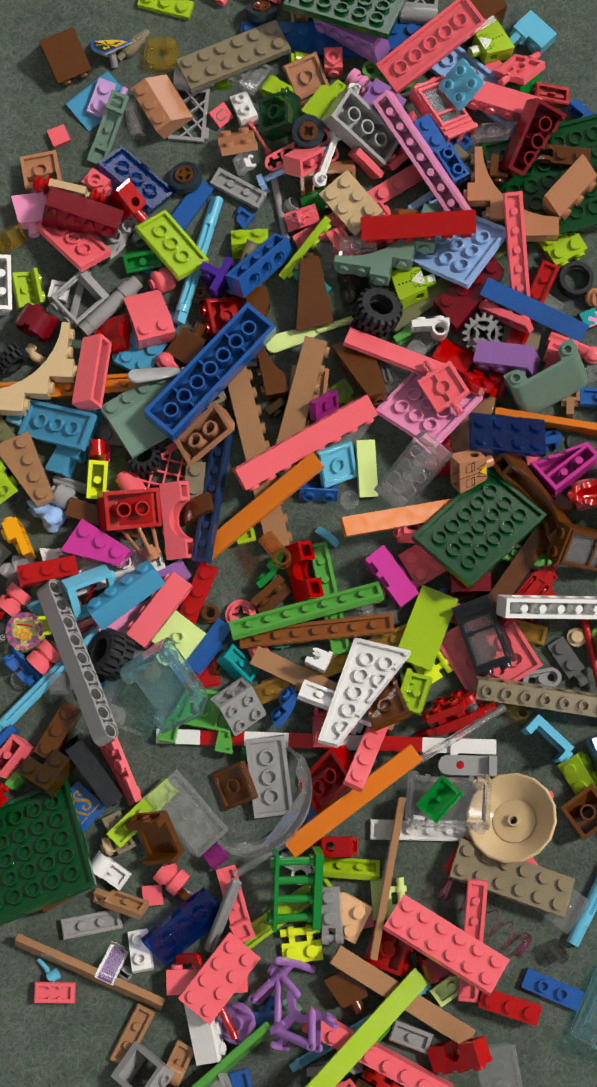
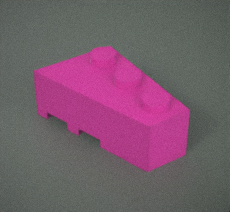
(565, 467)
(96, 546)
(391, 577)

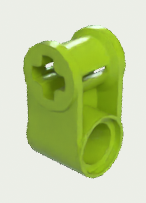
(273, 85)

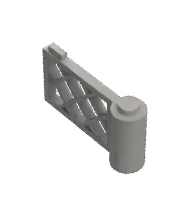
(418, 12)
(181, 85)

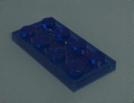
(123, 165)
(507, 435)
(182, 927)

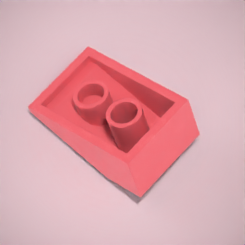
(150, 319)

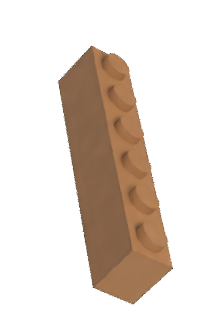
(304, 386)

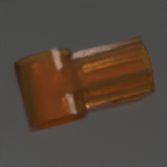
(274, 549)

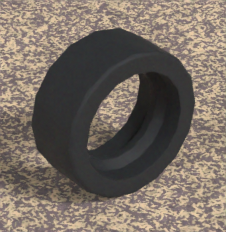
(583, 268)

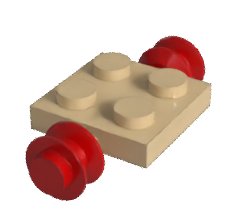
(45, 185)

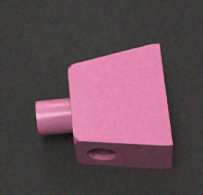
(29, 211)

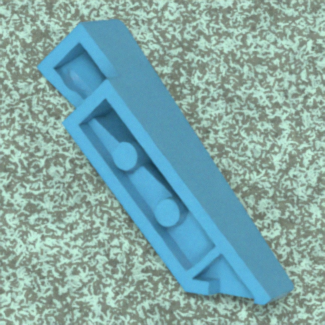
(65, 459)

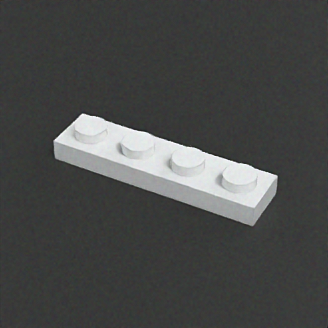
(322, 697)

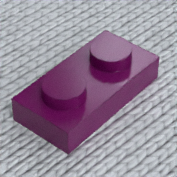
(323, 405)

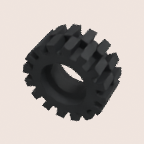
(12, 359)
(147, 466)

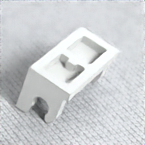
(320, 661)

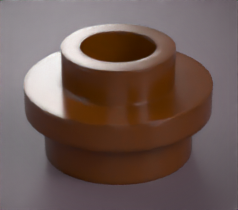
(207, 607)

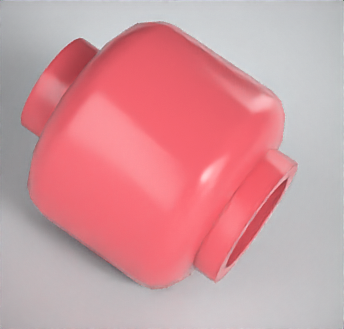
(162, 280)

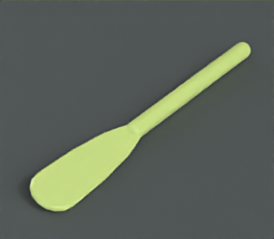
(293, 338)

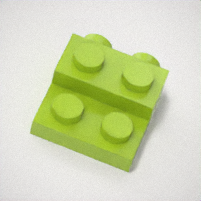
(564, 249)

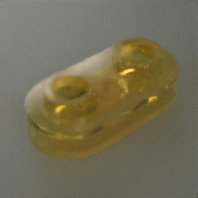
(513, 712)

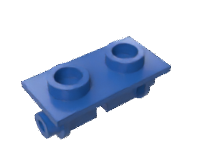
(310, 492)
(28, 674)

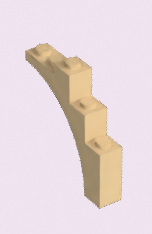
(41, 384)

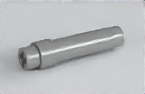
(110, 305)

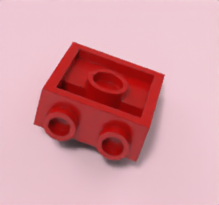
(218, 313)
(392, 955)

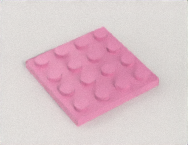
(413, 412)

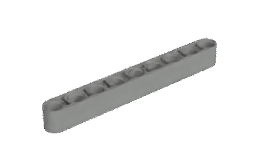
(77, 663)

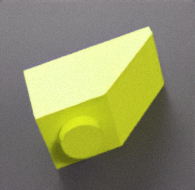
(96, 478)

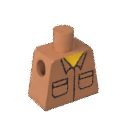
(468, 469)

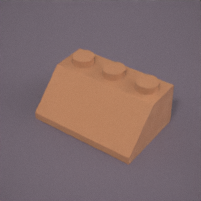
(162, 104)
(334, 171)
(570, 189)
(205, 433)

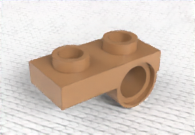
(179, 1061)

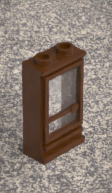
(574, 546)

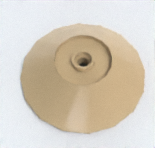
(532, 805)

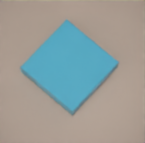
(338, 464)

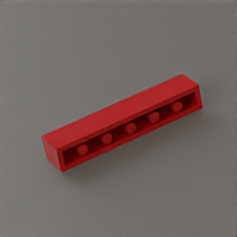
(418, 225)

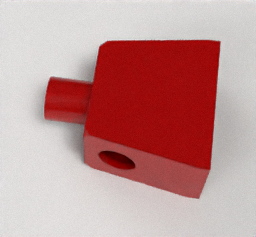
(129, 200)
(344, 846)

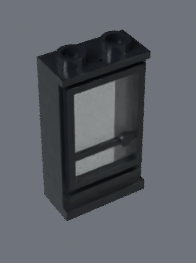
(484, 635)

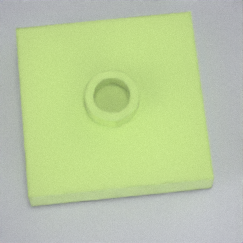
(182, 632)

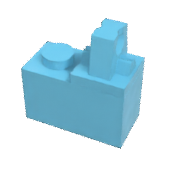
(532, 32)

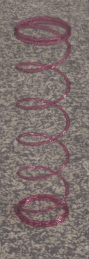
(524, 944)

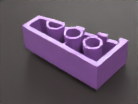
(365, 45)

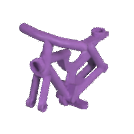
(280, 1028)

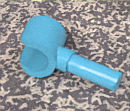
(52, 975)

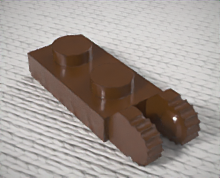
(563, 155)

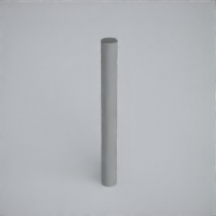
(279, 207)

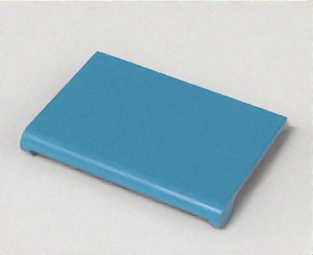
(80, 102)

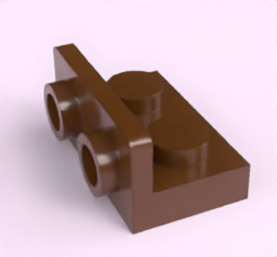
(271, 595)

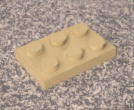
(349, 201)

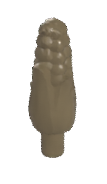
(130, 50)

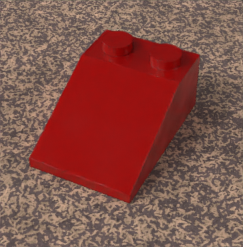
(129, 509)
(329, 776)

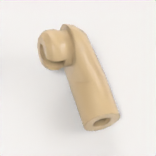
(34, 356)

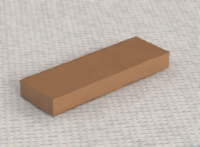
(133, 1031)

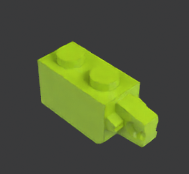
(323, 99)

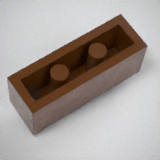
(59, 729)

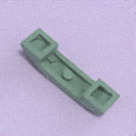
(108, 127)

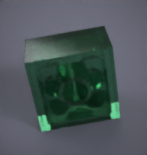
(278, 114)

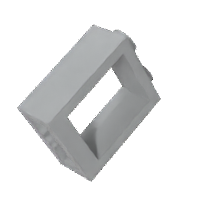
(93, 288)
(133, 1061)

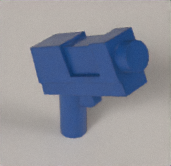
(265, 1012)

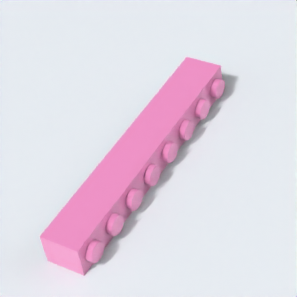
(420, 152)

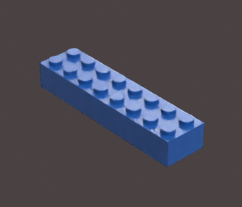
(210, 372)

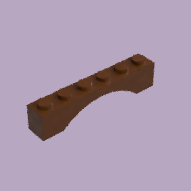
(273, 379)
(518, 474)

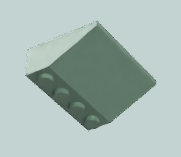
(127, 417)

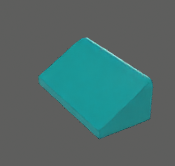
(237, 664)

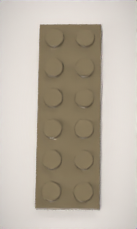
(233, 56)
(515, 881)

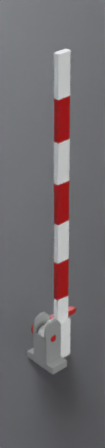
(450, 765)

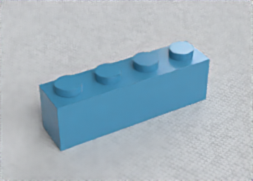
(124, 594)

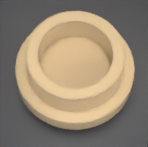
(575, 637)
(107, 846)

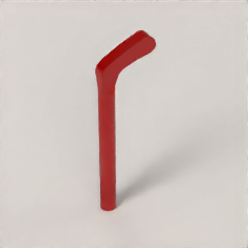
(590, 647)
(196, 960)

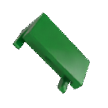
(439, 799)

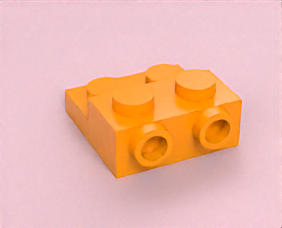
(14, 533)

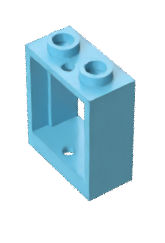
(82, 580)

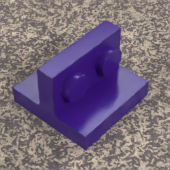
(215, 277)

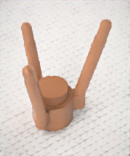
(149, 551)

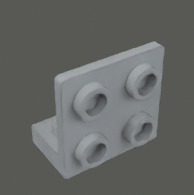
(239, 706)

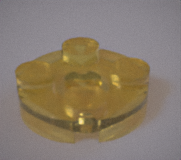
(159, 44)

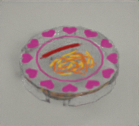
(25, 631)

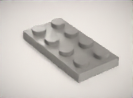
(270, 775)

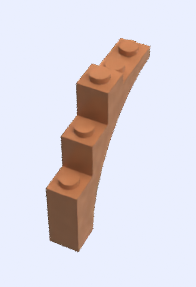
(484, 193)

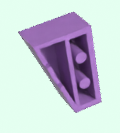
(506, 357)

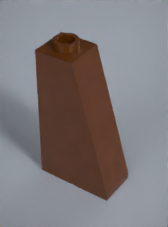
(312, 297)
(362, 371)

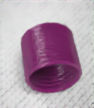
(215, 855)

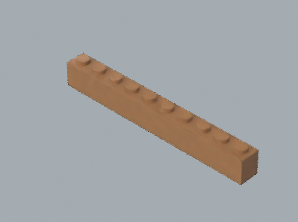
(253, 443)

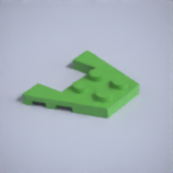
(212, 720)

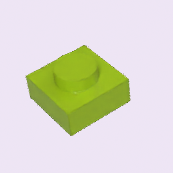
(248, 537)

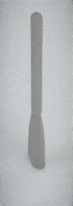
(160, 373)

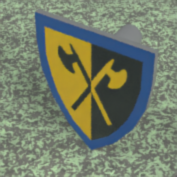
(107, 48)

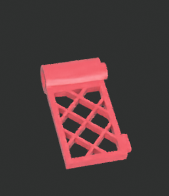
(131, 481)

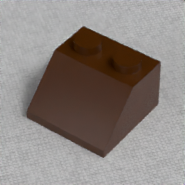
(582, 812)

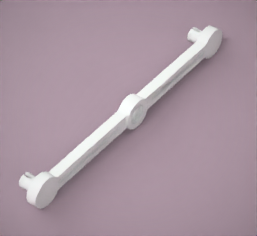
(320, 178)

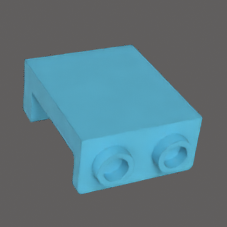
(551, 735)

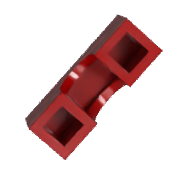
(39, 572)
(302, 585)
(510, 1006)
(471, 1054)

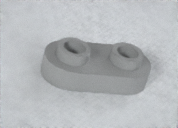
(540, 676)

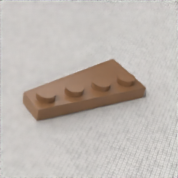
(24, 462)

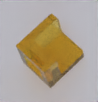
(11, 238)

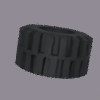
(381, 301)
(110, 652)

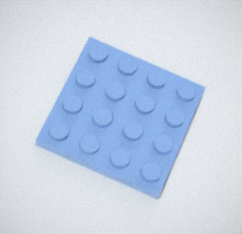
(463, 258)

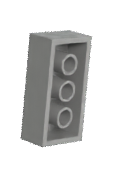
(360, 126)

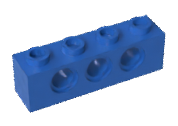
(259, 265)

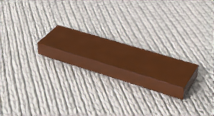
(89, 512)

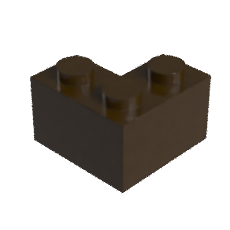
(50, 775)

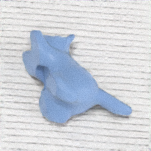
(51, 516)

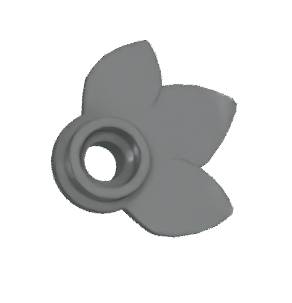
(9, 569)

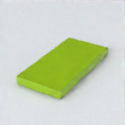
(171, 244)
(427, 626)

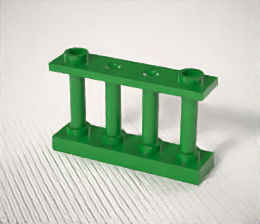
(313, 879)

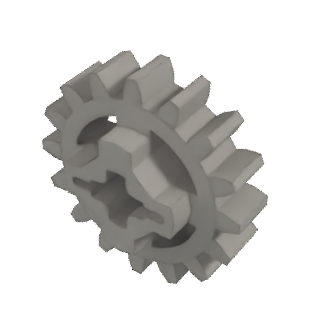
(487, 328)

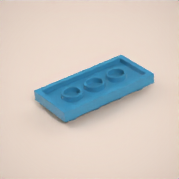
(141, 358)
(58, 425)

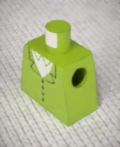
(491, 44)
(411, 285)

